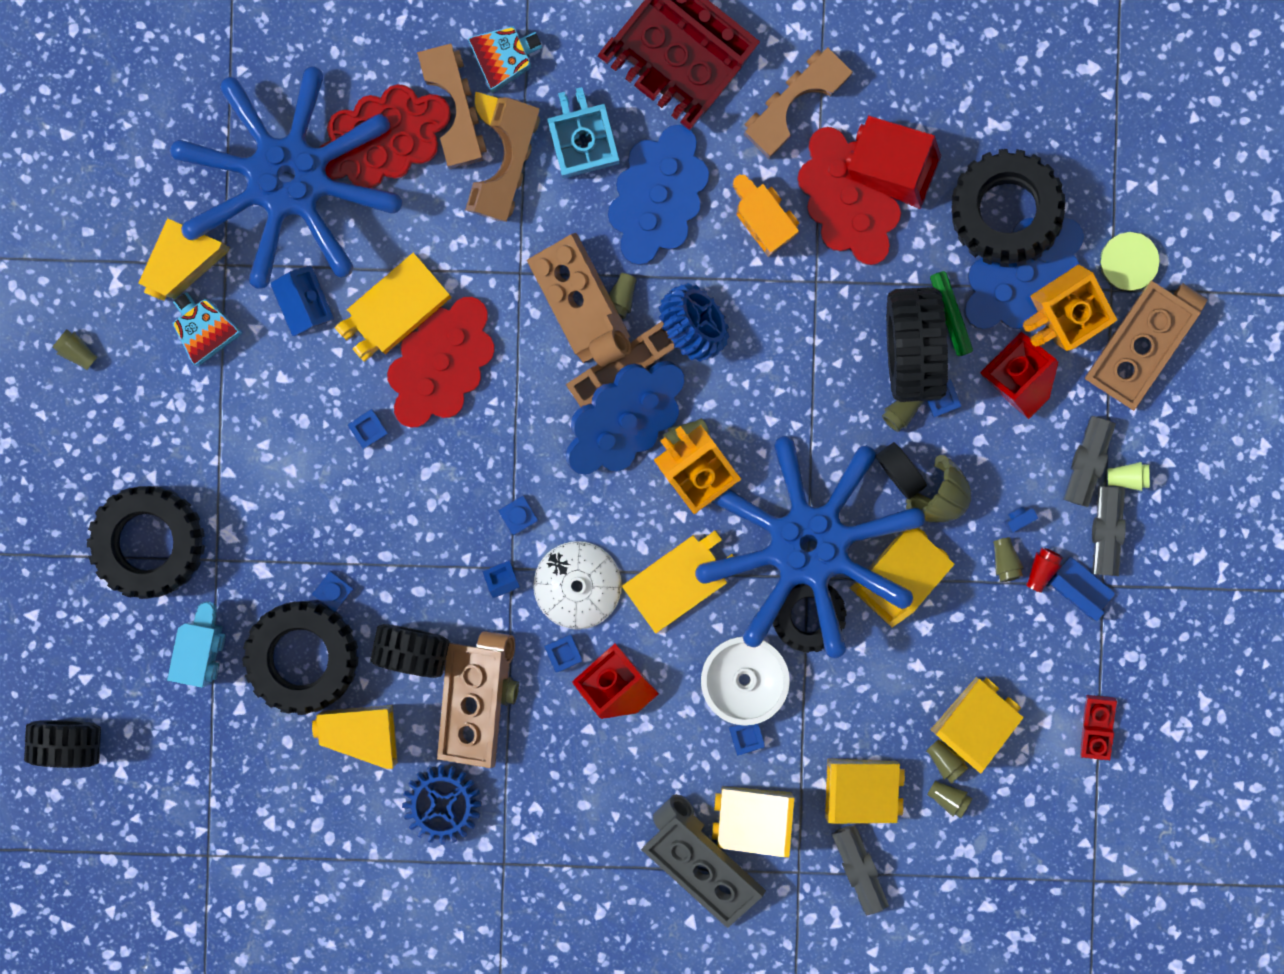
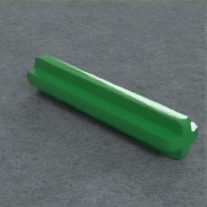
(953, 315)

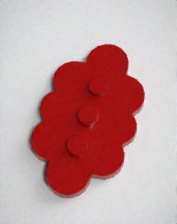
(406, 142)
(849, 211)
(441, 363)

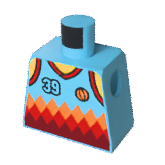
(503, 55)
(203, 328)

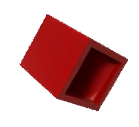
(894, 160)

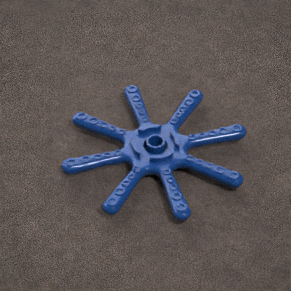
(286, 198)
(821, 564)

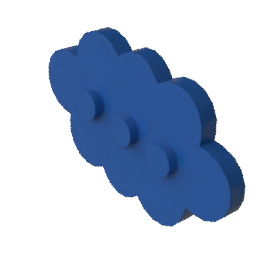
(658, 194)
(1006, 291)
(624, 417)

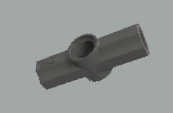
(1089, 461)
(1108, 531)
(860, 869)

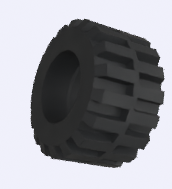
(798, 639)
(409, 651)
(62, 743)

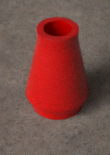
(1043, 569)

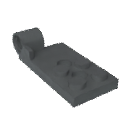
(682, 847)

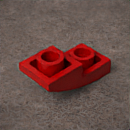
(1098, 727)

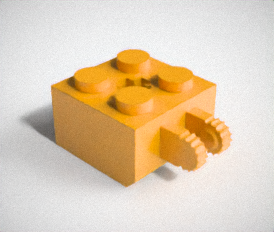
(763, 216)
(1070, 309)
(696, 468)

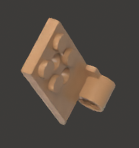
(1161, 319)
(593, 328)
(479, 675)

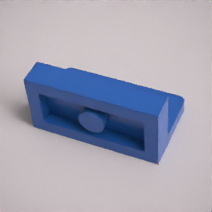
(301, 300)
(1082, 588)

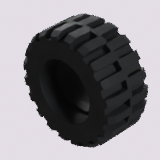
(1000, 170)
(917, 344)
(106, 542)
(260, 662)

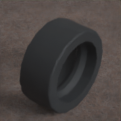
(901, 470)

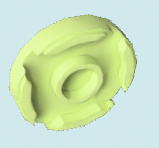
(1129, 261)

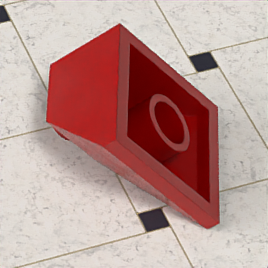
(1023, 374)
(614, 685)

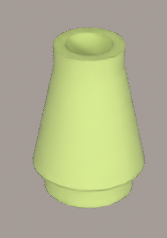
(1130, 476)

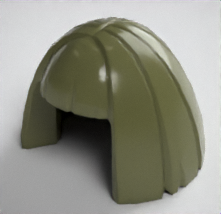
(952, 497)

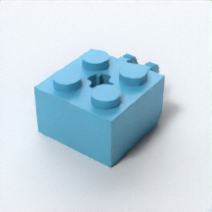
(588, 121)
(197, 649)

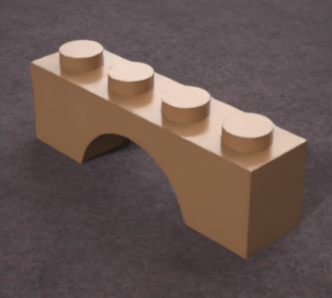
(441, 69)
(823, 76)
(515, 125)
(644, 351)

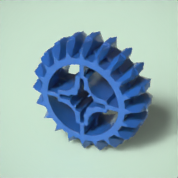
(693, 322)
(450, 815)

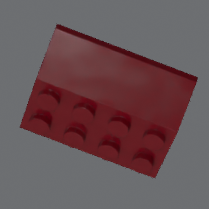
(681, 51)

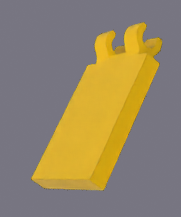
(393, 307)
(670, 584)

